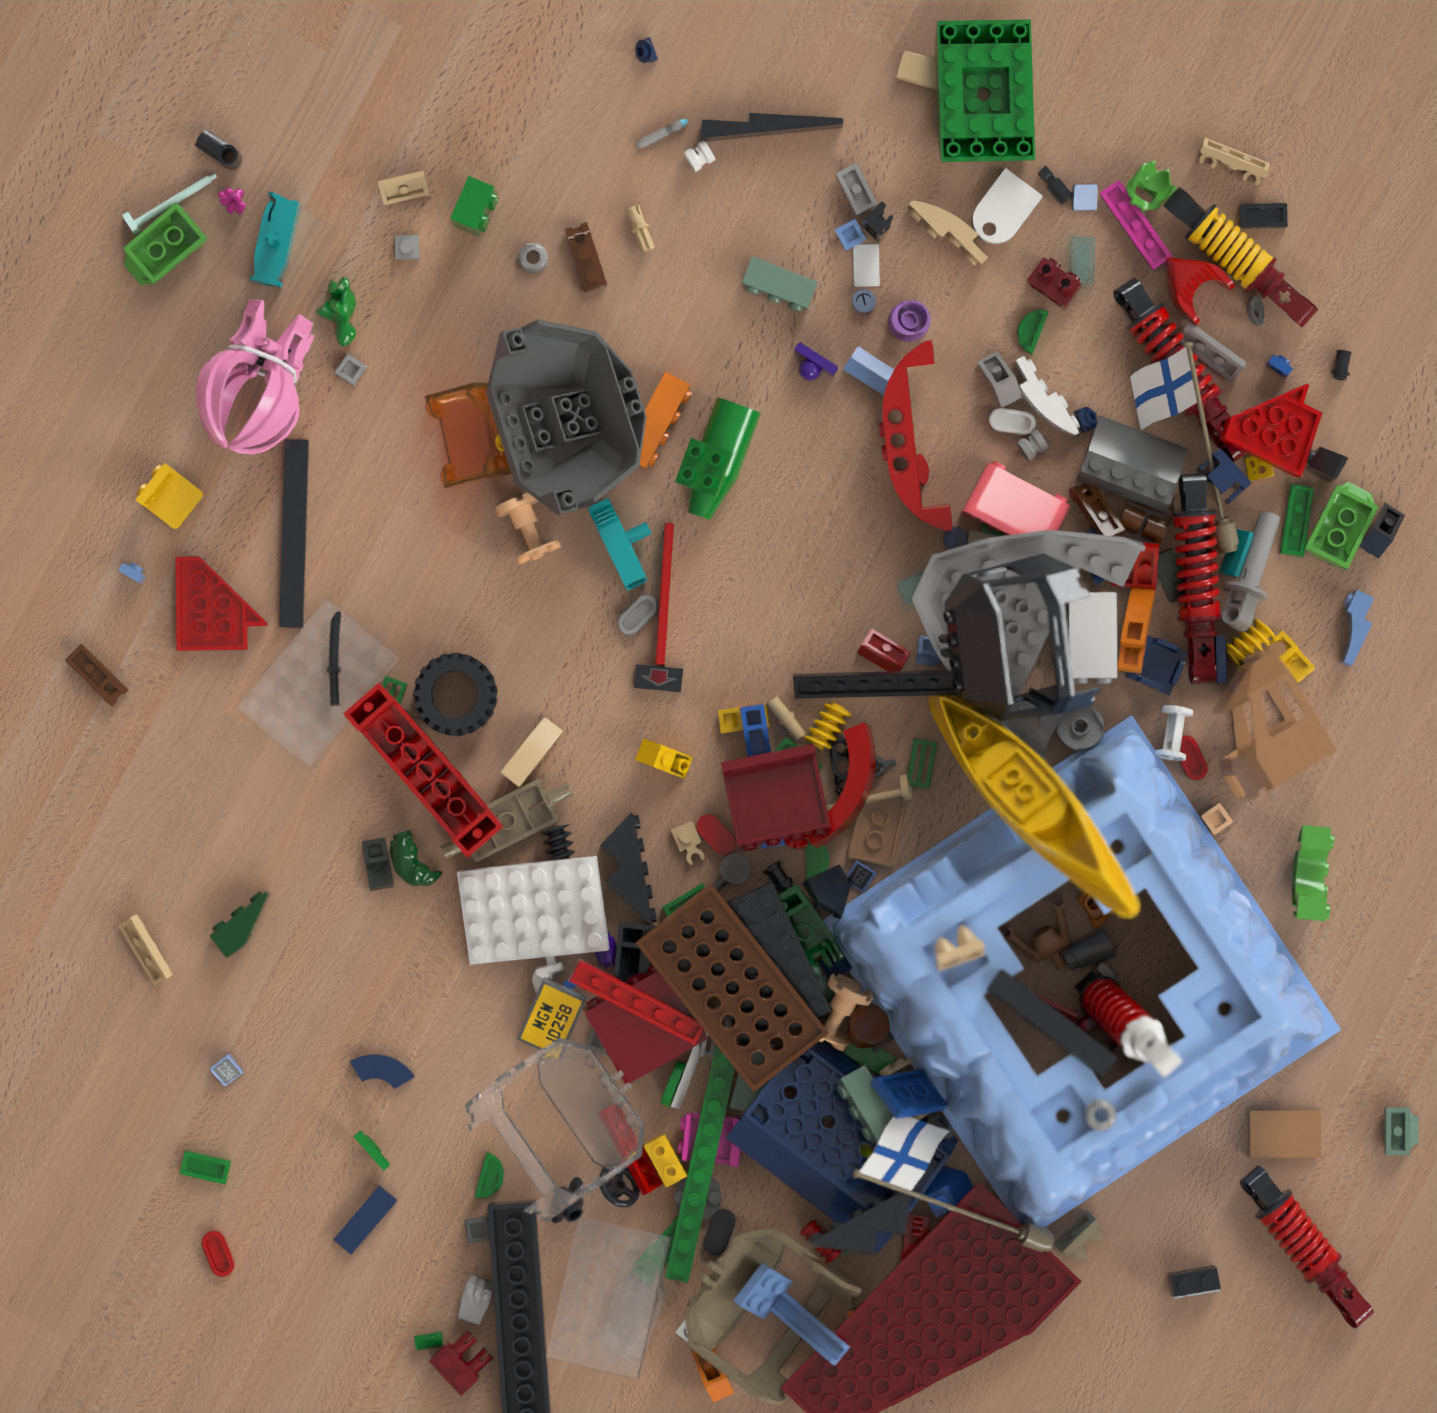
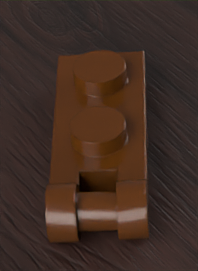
(586, 258)
(1096, 510)
(96, 674)

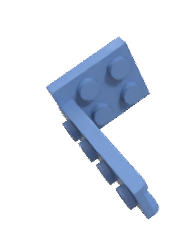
(768, 1293)

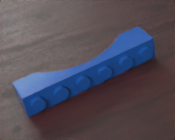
(756, 735)

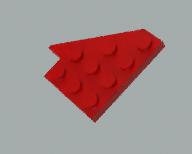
(1276, 430)
(210, 610)

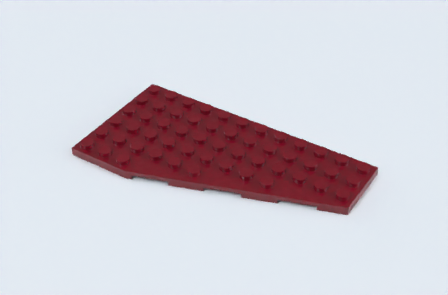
(937, 1313)

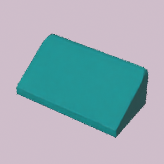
(1234, 561)

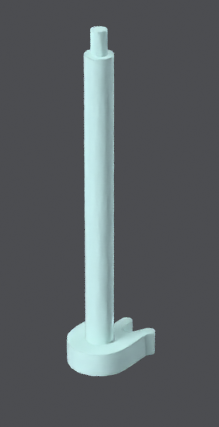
(134, 224)

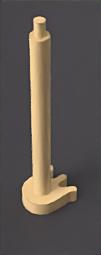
(905, 791)

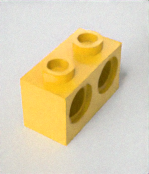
(665, 1159)

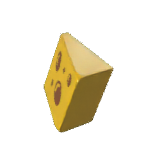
(1258, 469)

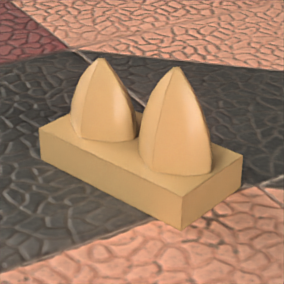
(968, 949)

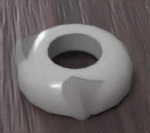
(532, 268)
(1089, 1115)

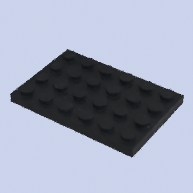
(771, 927)

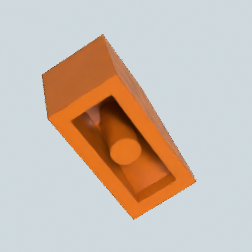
(715, 1382)

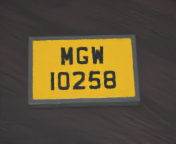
(551, 1014)

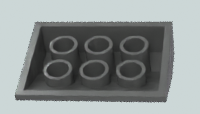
(1132, 464)

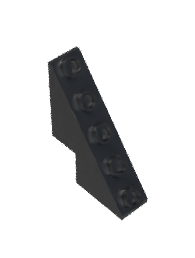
(629, 877)
(860, 1231)

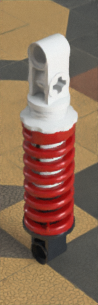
(1126, 1022)

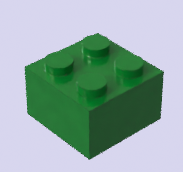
(474, 206)

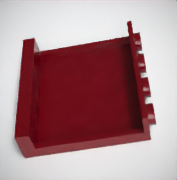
(776, 797)
(632, 1042)

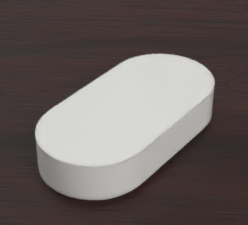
(1012, 421)

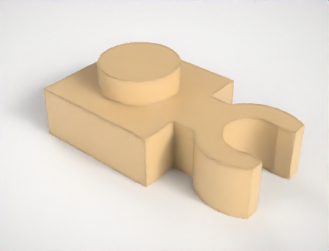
(687, 838)

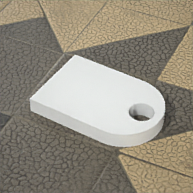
(1005, 207)

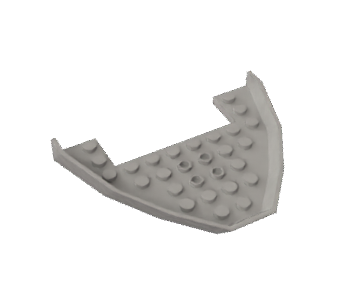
(1021, 604)

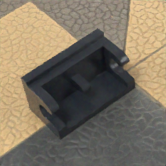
(876, 224)

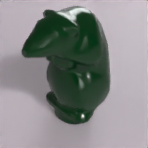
(405, 861)

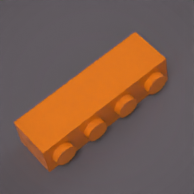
(660, 414)

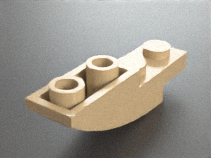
(941, 222)

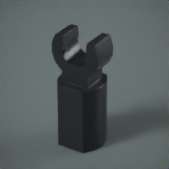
(1055, 186)

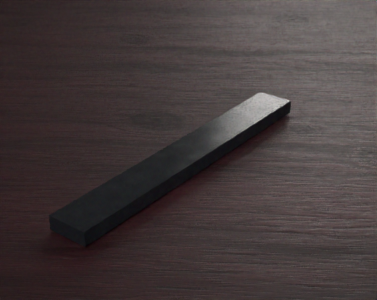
(294, 533)
(873, 684)

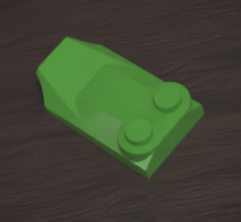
(163, 245)
(1342, 525)

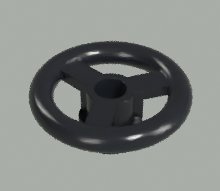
(617, 1187)

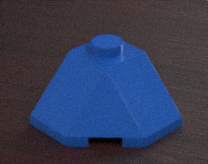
(949, 1187)

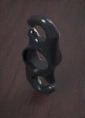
(835, 757)

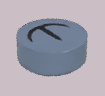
(863, 301)

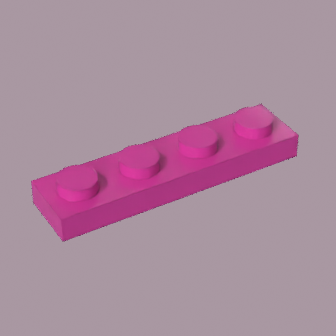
(1135, 225)

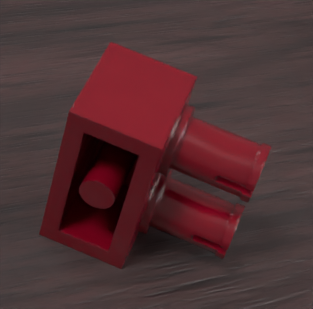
(1054, 282)
(455, 1368)

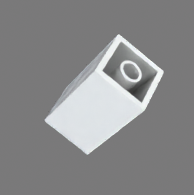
(1093, 637)

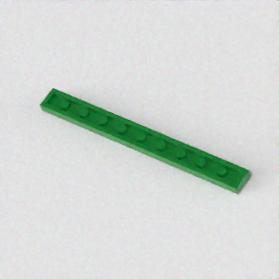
(700, 1168)

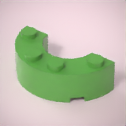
(1309, 870)

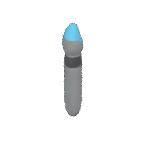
(652, 138)

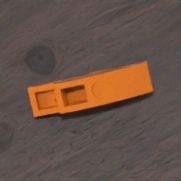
(1136, 630)

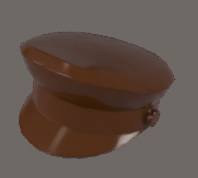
(868, 1026)

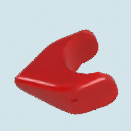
(1185, 277)

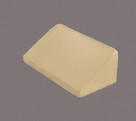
(917, 70)

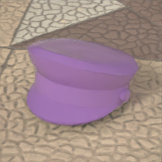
(909, 321)

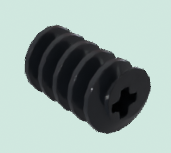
(558, 843)

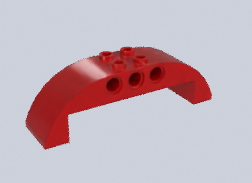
(907, 479)
(424, 769)

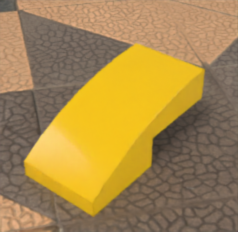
(1293, 658)
(731, 720)

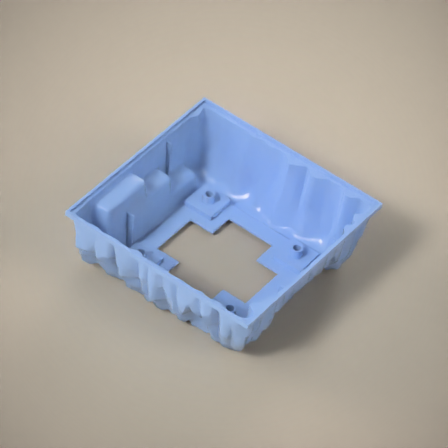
(954, 1036)

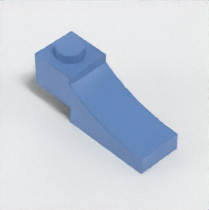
(1356, 606)

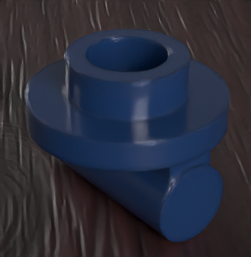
(645, 51)
(1086, 418)

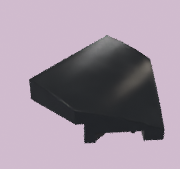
(829, 890)

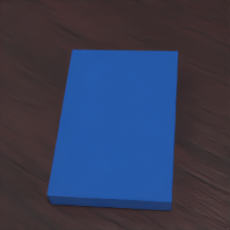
(909, 1094)

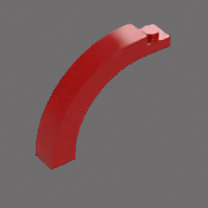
(856, 789)

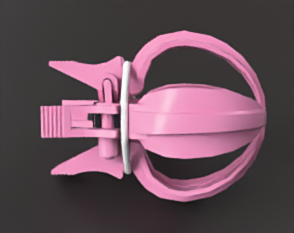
(230, 369)

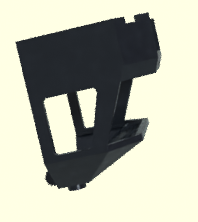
(979, 647)

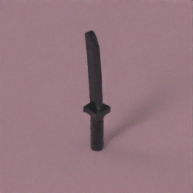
(334, 667)

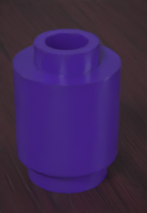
(607, 957)

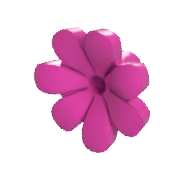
(232, 200)

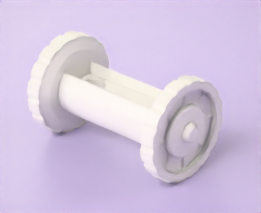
(1173, 732)

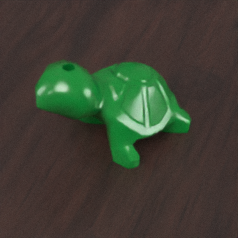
(340, 310)

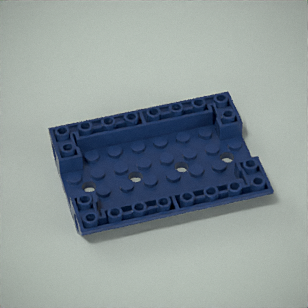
(806, 1156)

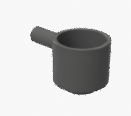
(734, 869)

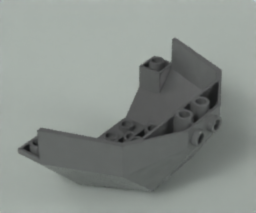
(565, 413)

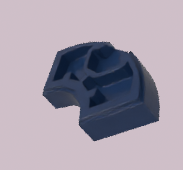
(383, 1068)

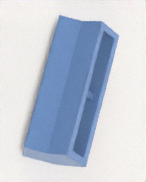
(869, 370)

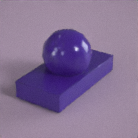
(813, 363)

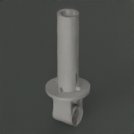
(1246, 593)

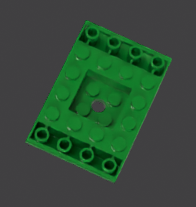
(993, 58)

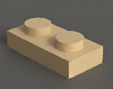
(403, 187)

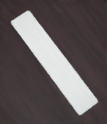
(686, 1077)

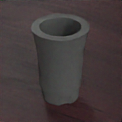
(1089, 950)

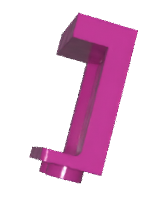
(726, 1152)

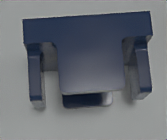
(1225, 475)
(1161, 665)

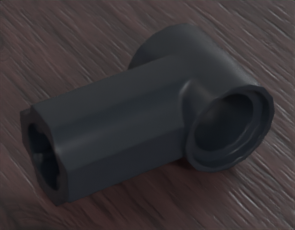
(217, 149)

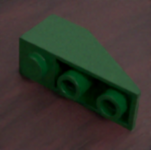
(239, 929)

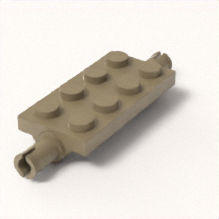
(521, 814)

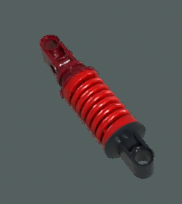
(1305, 1244)

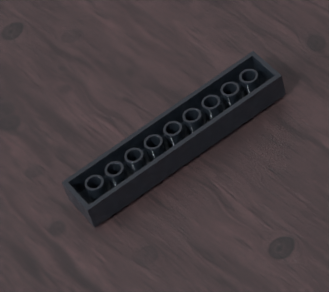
(519, 1307)

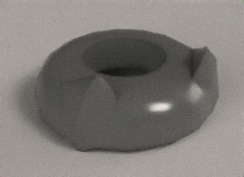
(1255, 310)
(934, 1119)

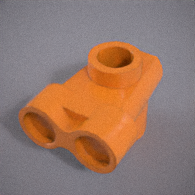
(1096, 915)

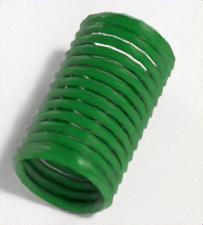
(430, 1343)

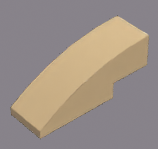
(531, 752)

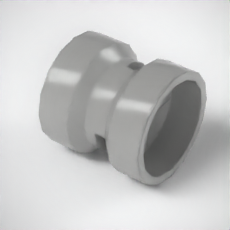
(1032, 445)

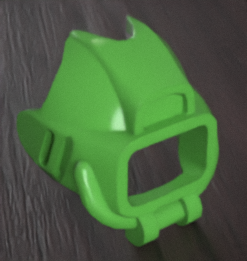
(1154, 183)

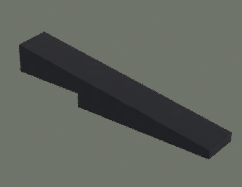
(764, 125)
(1050, 1023)

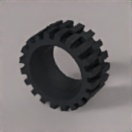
(477, 716)

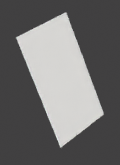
(866, 265)

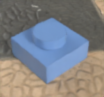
(850, 235)
(133, 571)

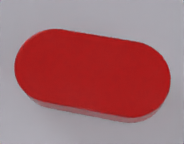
(1195, 764)
(716, 834)
(218, 1253)

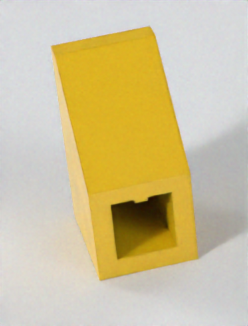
(664, 758)

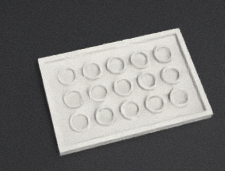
(533, 910)

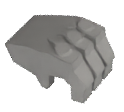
(475, 1299)

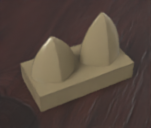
(1073, 1240)

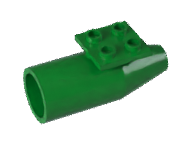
(715, 461)

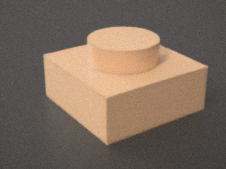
(1216, 818)

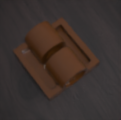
(1144, 523)

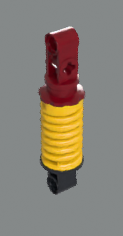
(1249, 263)

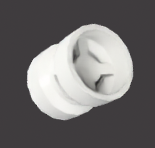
(699, 156)

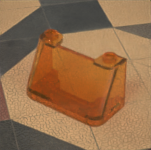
(467, 435)

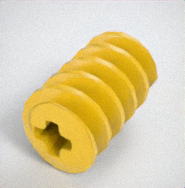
(1249, 642)
(827, 725)

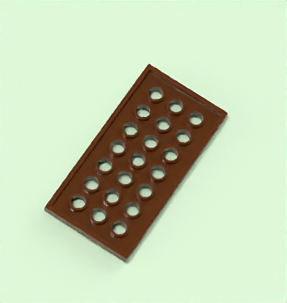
(696, 1000)

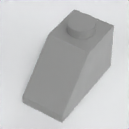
(1000, 379)

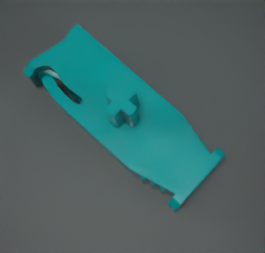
(275, 240)
(619, 542)

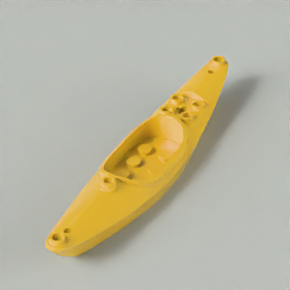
(1033, 801)

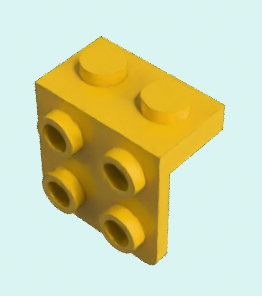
(169, 496)

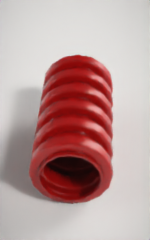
(812, 1228)

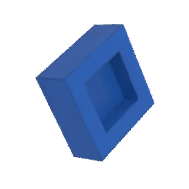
(1280, 365)

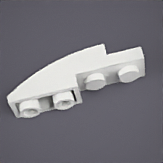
(1051, 407)

